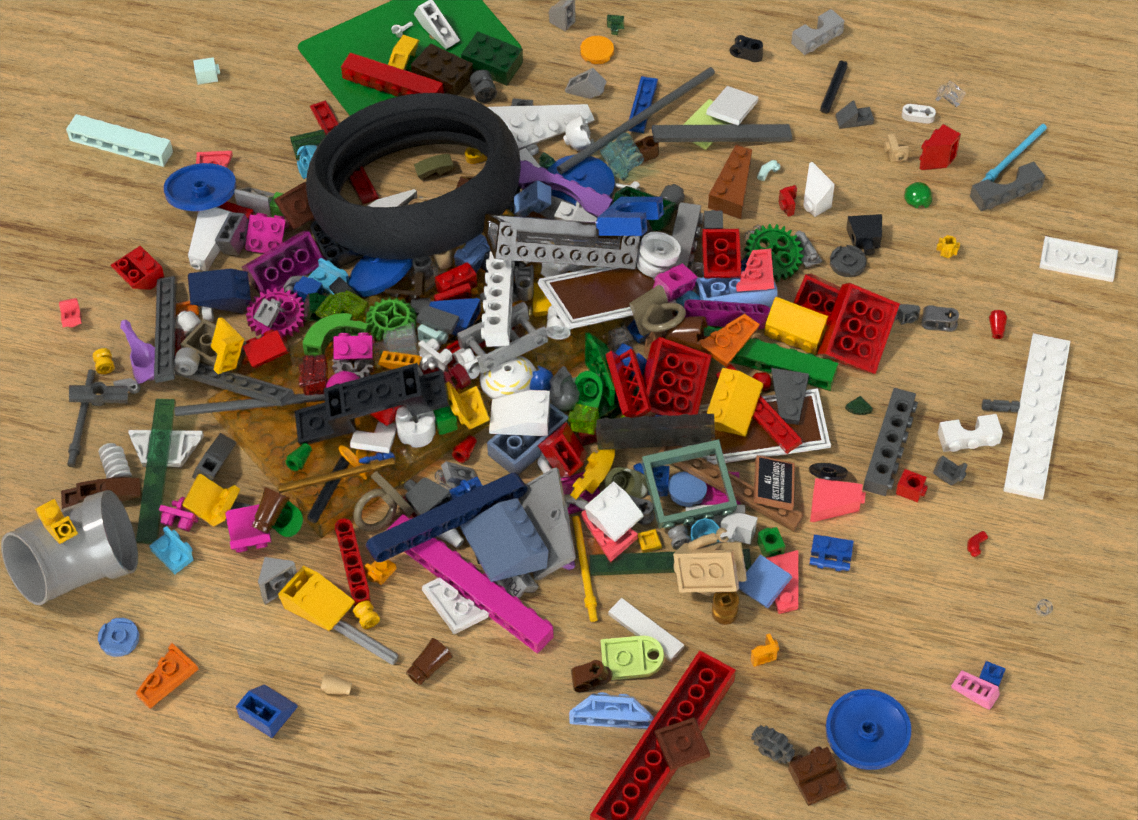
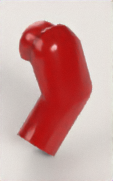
(974, 543)

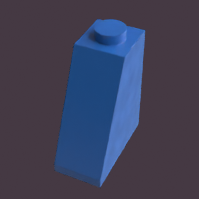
(466, 309)

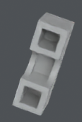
(809, 39)

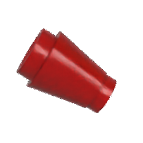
(998, 323)
(464, 449)

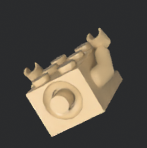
(710, 565)

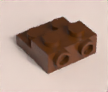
(816, 775)

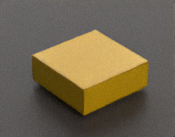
(649, 541)

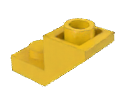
(401, 52)
(54, 521)

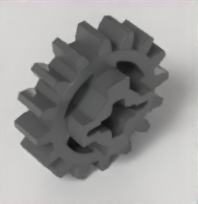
(773, 744)

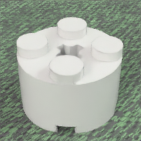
(416, 429)

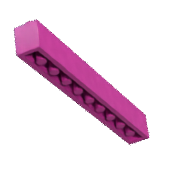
(486, 595)

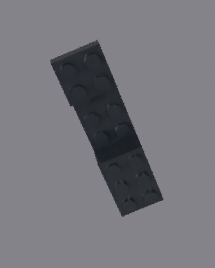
(370, 395)

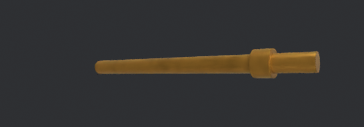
(373, 466)

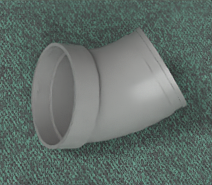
(99, 550)

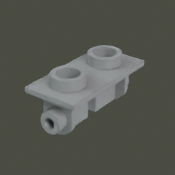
(810, 255)

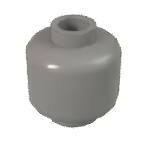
(186, 361)

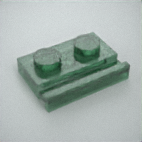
(310, 138)

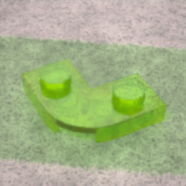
(341, 301)

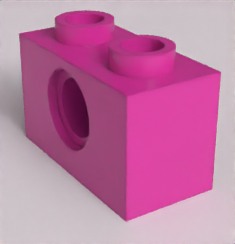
(676, 281)

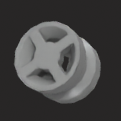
(679, 536)

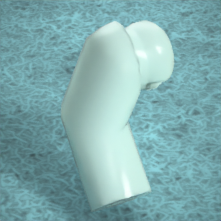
(771, 165)

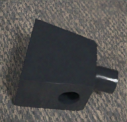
(865, 232)

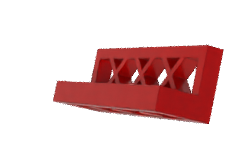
(624, 387)

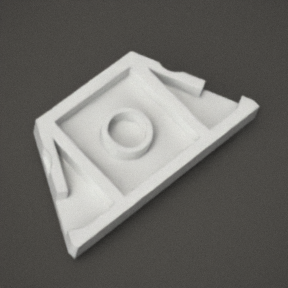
(181, 445)

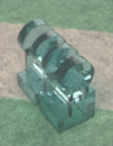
(622, 155)

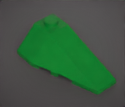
(597, 362)

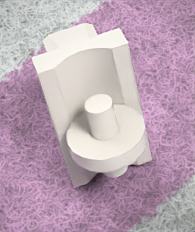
(431, 357)
(467, 360)

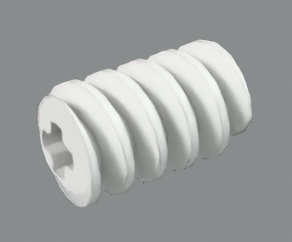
(114, 461)

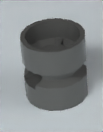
(483, 86)

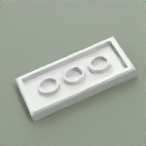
(1078, 259)

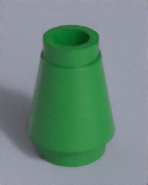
(298, 458)

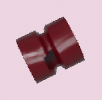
(458, 377)

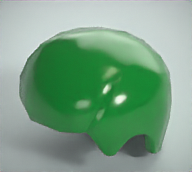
(918, 195)

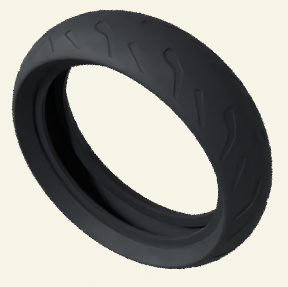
(424, 226)

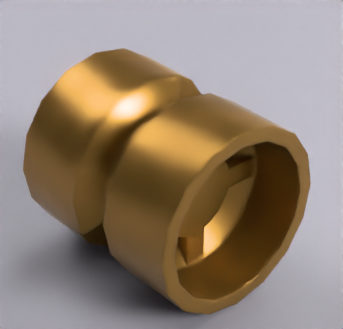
(725, 607)

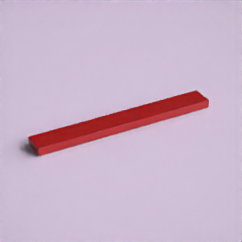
(359, 180)

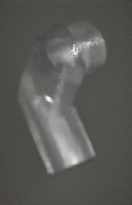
(439, 479)

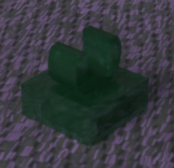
(615, 22)

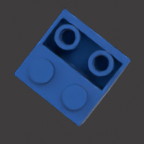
(265, 709)

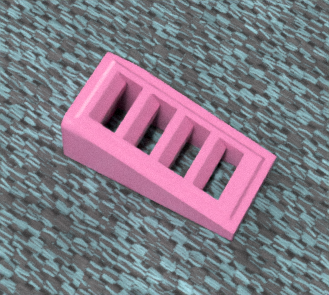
(982, 699)

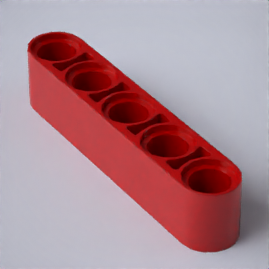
(350, 556)

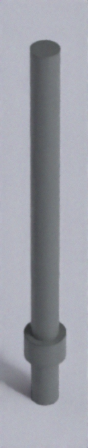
(75, 447)

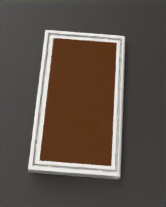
(595, 294)
(811, 430)

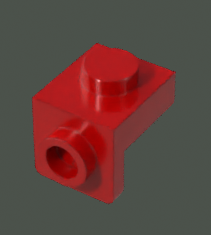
(786, 200)

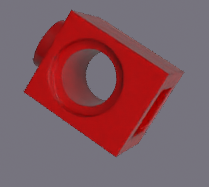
(911, 479)

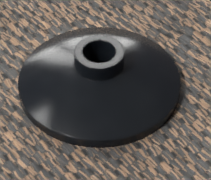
(828, 471)

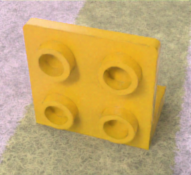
(227, 345)
(210, 500)

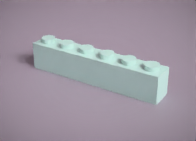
(119, 140)

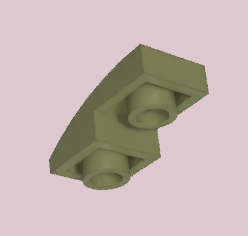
(438, 163)

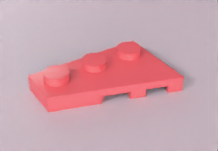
(788, 598)

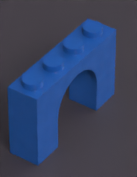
(629, 216)

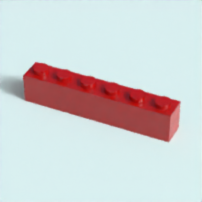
(386, 77)

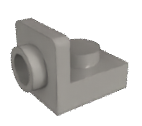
(268, 311)

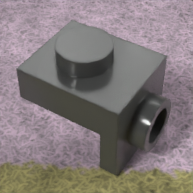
(949, 471)

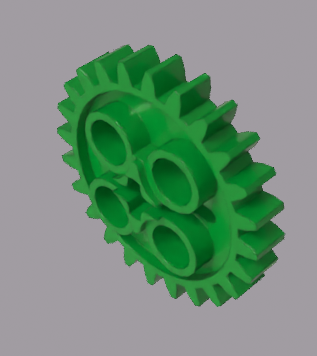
(770, 238)

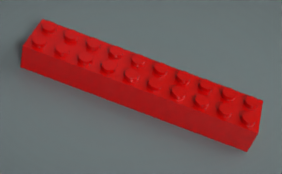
(646, 770)

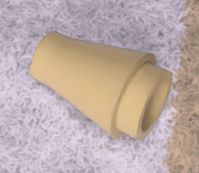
(335, 685)

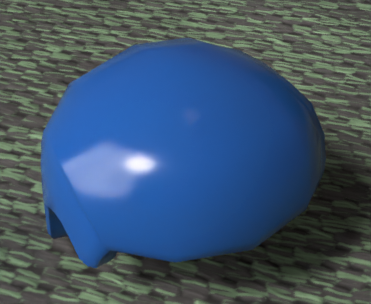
(541, 379)

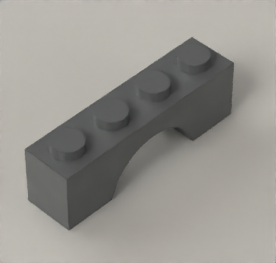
(990, 194)

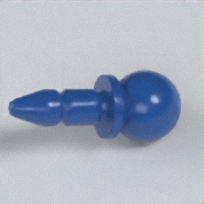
(380, 456)

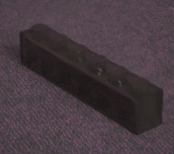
(655, 431)

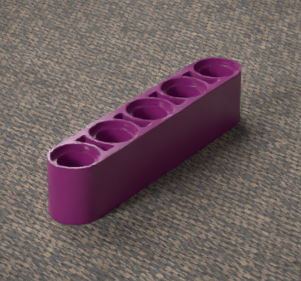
(722, 313)

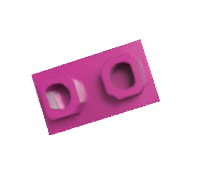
(169, 514)

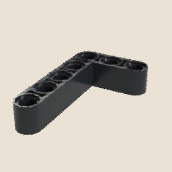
(333, 251)

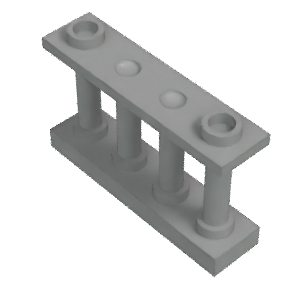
(472, 337)

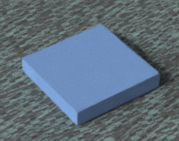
(764, 581)

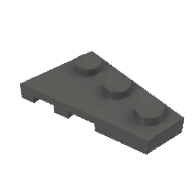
(790, 393)

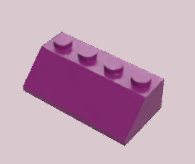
(291, 258)

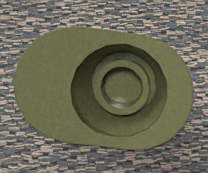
(629, 480)

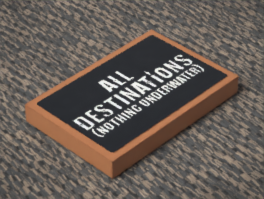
(774, 482)

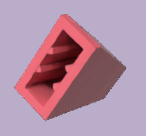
(835, 499)

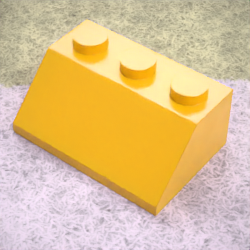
(796, 325)
(734, 401)

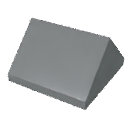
(254, 199)
(274, 576)

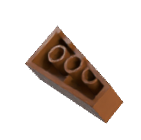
(731, 184)

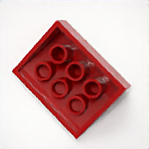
(858, 328)
(674, 378)

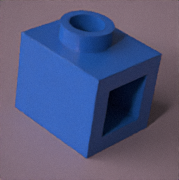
(306, 286)
(661, 478)

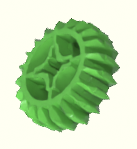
(389, 315)

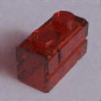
(314, 374)

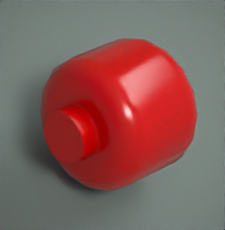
(764, 378)

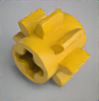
(948, 246)

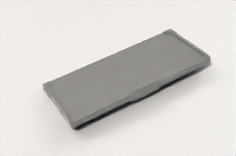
(549, 515)

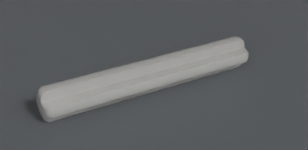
(366, 642)

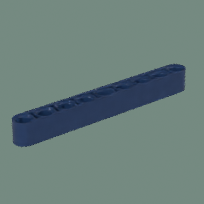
(444, 517)

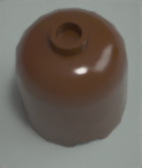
(688, 332)

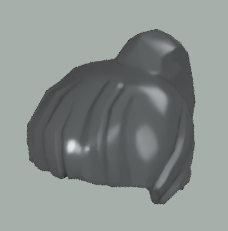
(563, 390)

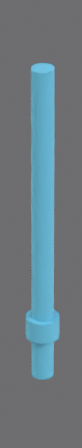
(993, 173)

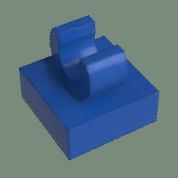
(992, 673)

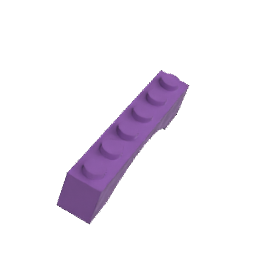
(587, 197)

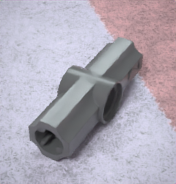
(88, 393)

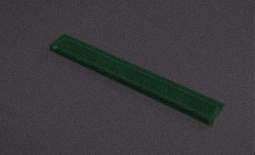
(156, 471)
(641, 563)

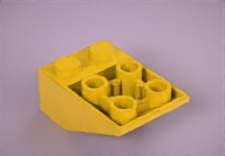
(315, 598)

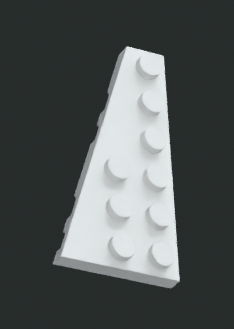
(540, 123)

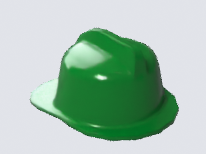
(589, 388)
(289, 521)

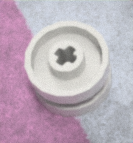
(657, 253)

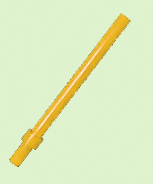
(590, 600)

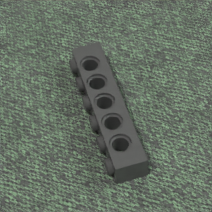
(899, 401)

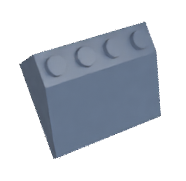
(506, 541)

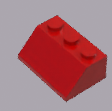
(817, 295)

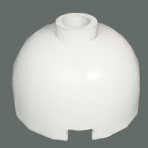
(578, 134)

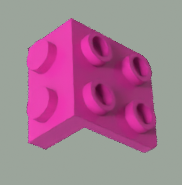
(265, 232)
(353, 347)
(241, 530)

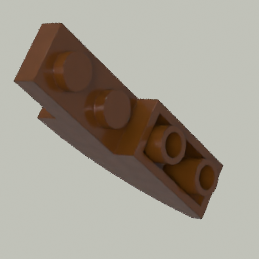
(124, 488)

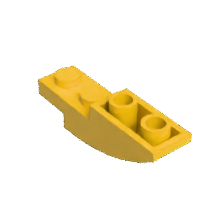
(595, 472)

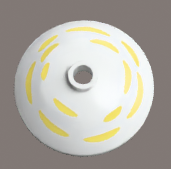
(501, 383)

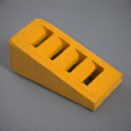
(397, 359)

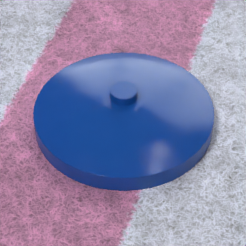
(588, 173)
(200, 187)
(377, 274)
(868, 729)

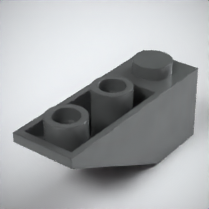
(215, 457)

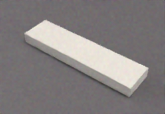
(643, 626)

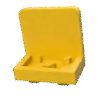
(468, 406)

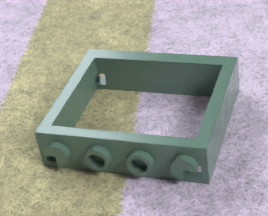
(683, 454)

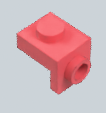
(70, 312)

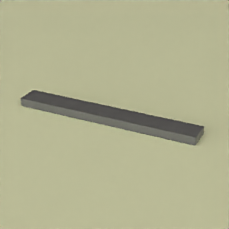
(722, 133)
(165, 329)
(242, 384)

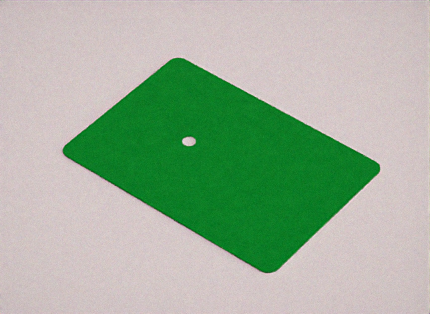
(372, 38)

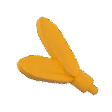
(352, 459)

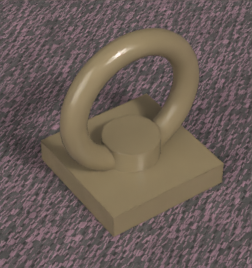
(654, 311)
(389, 495)

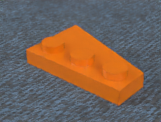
(168, 675)

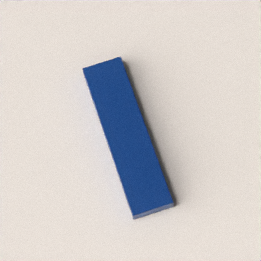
(643, 99)

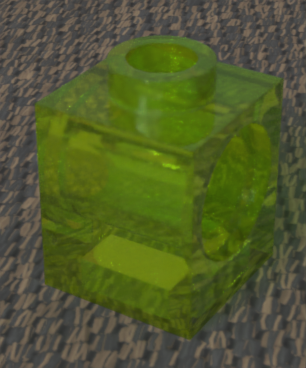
(583, 419)

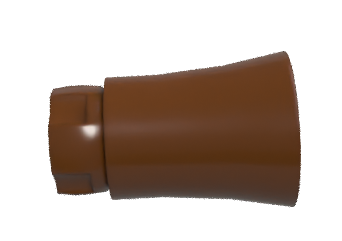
(269, 510)
(428, 661)

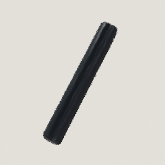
(833, 87)
(326, 492)

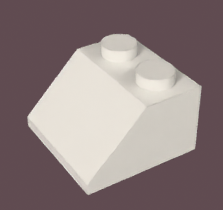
(613, 511)

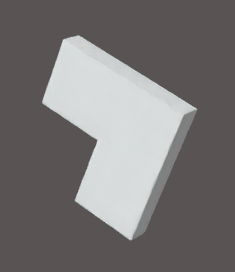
(378, 441)

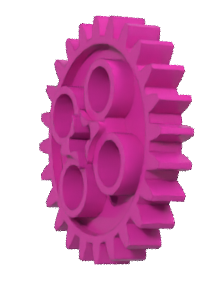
(284, 322)

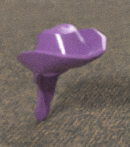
(141, 355)

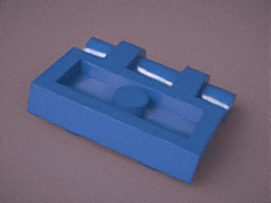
(831, 548)

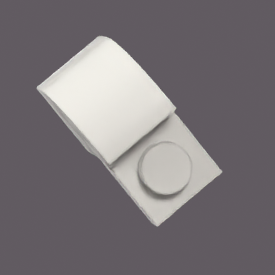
(739, 527)

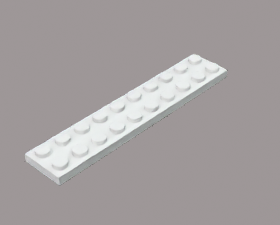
(1037, 417)

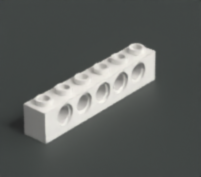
(498, 302)

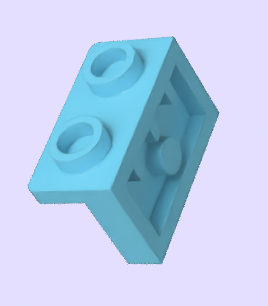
(327, 274)
(172, 550)

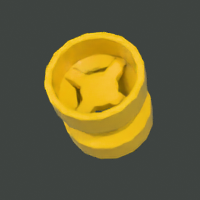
(103, 361)
(367, 616)

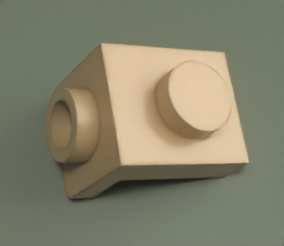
(894, 151)

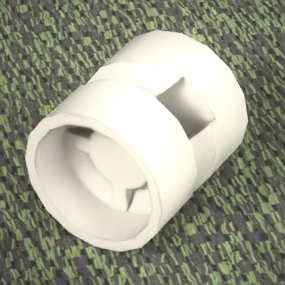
(555, 327)

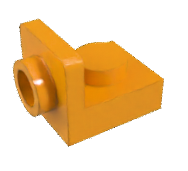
(379, 571)
(765, 654)

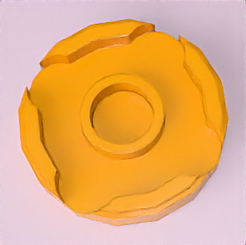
(597, 49)

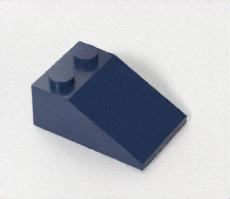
(220, 289)

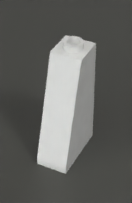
(203, 247)

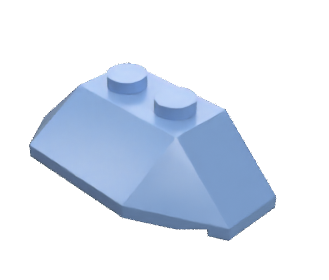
(611, 711)

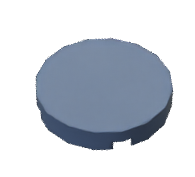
(686, 489)
(118, 637)

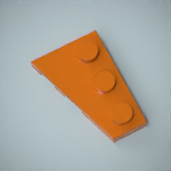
(729, 340)

